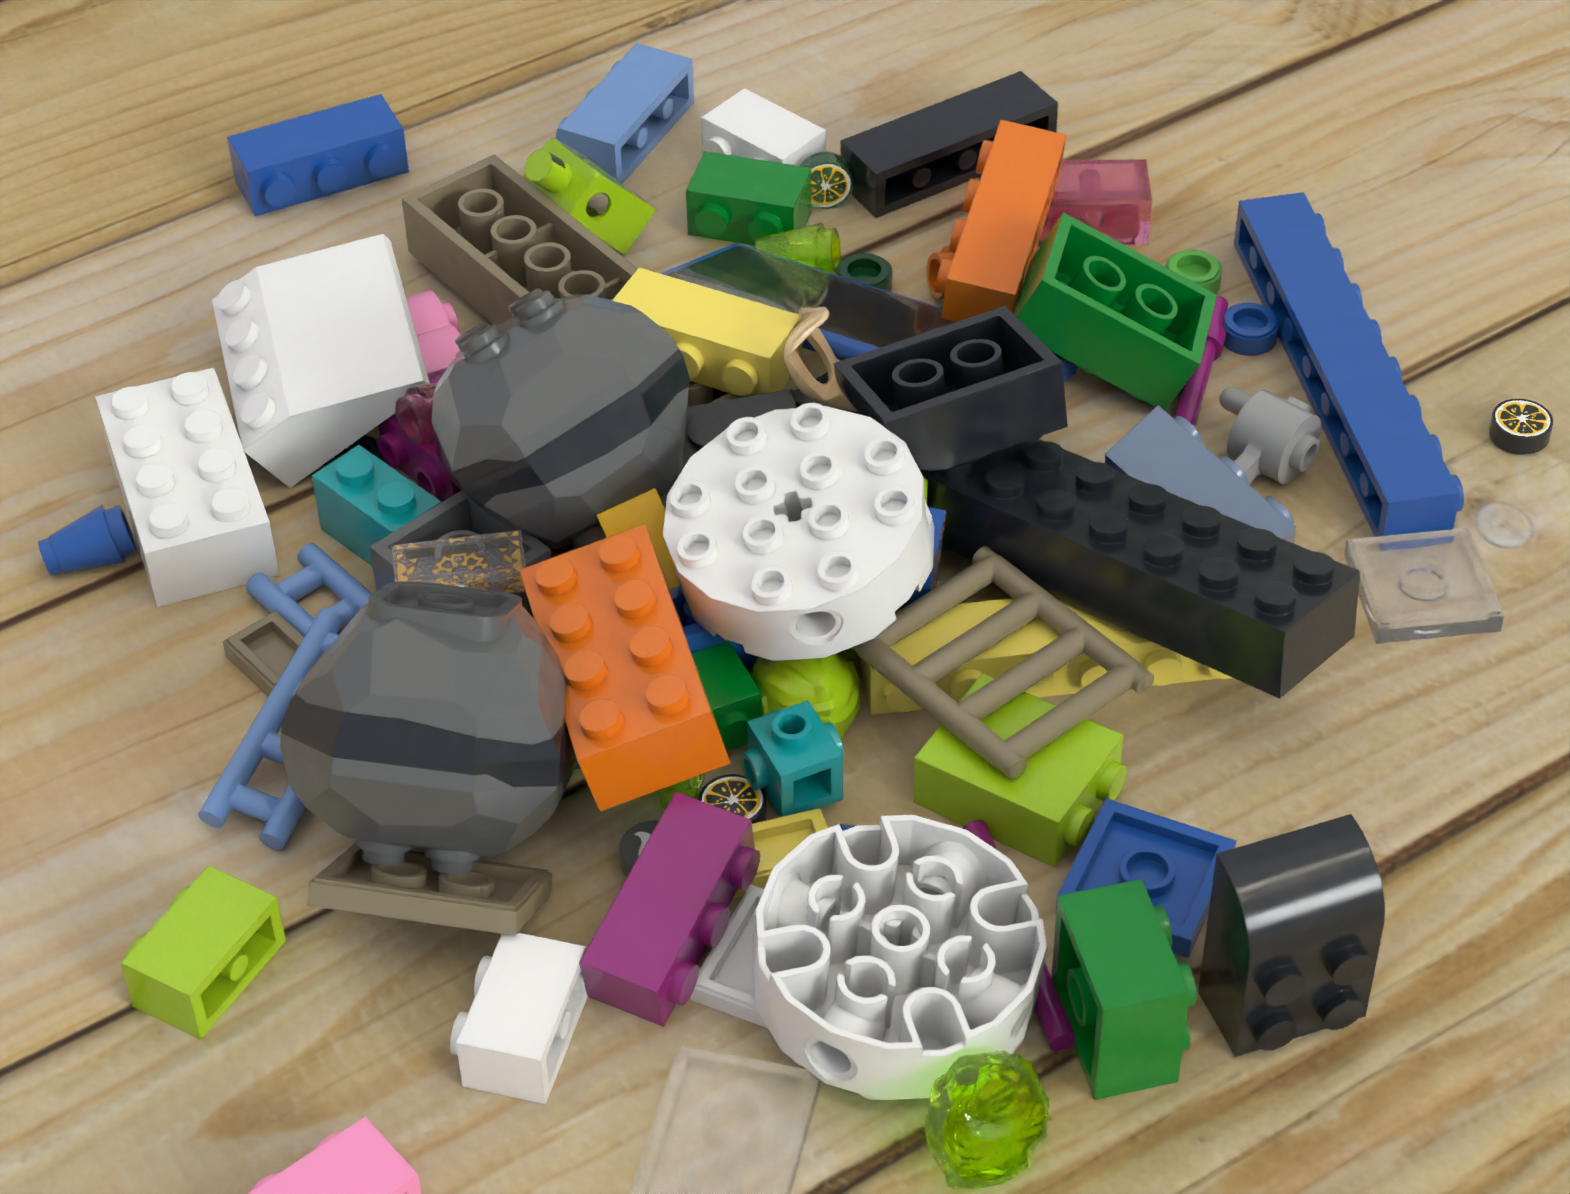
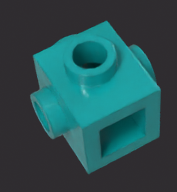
(794, 759)

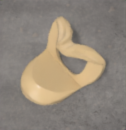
(823, 394)

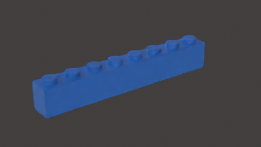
(1346, 369)

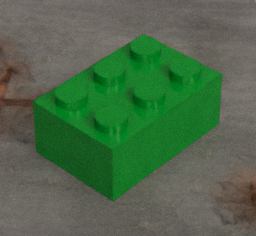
(1115, 312)

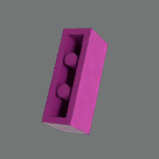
(670, 909)

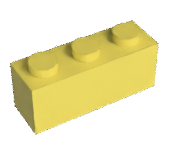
(723, 337)

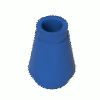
(89, 542)

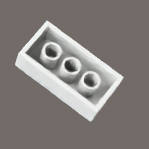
(187, 486)

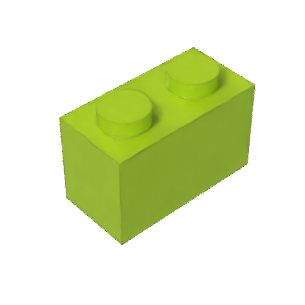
(203, 951)

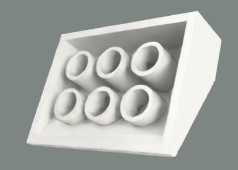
(317, 353)

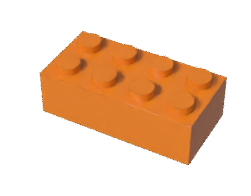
(628, 668)

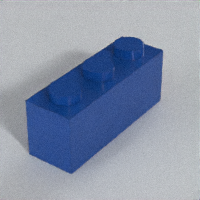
(318, 154)

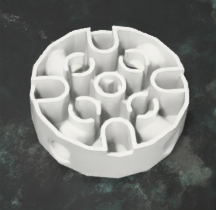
(799, 532)
(895, 954)

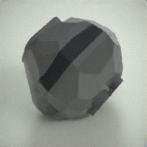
(562, 414)
(432, 727)

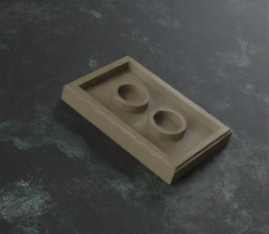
(487, 899)

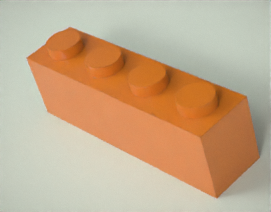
(1003, 221)

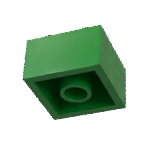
(1122, 988)

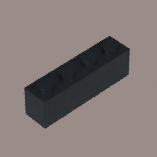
(939, 143)

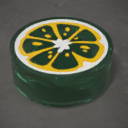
(829, 179)

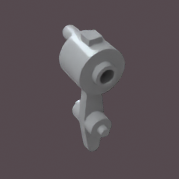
(1271, 434)

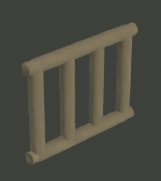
(964, 716)

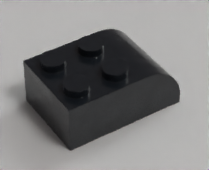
(960, 389)
(1292, 935)

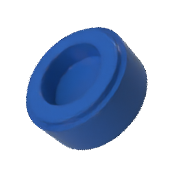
(1250, 329)

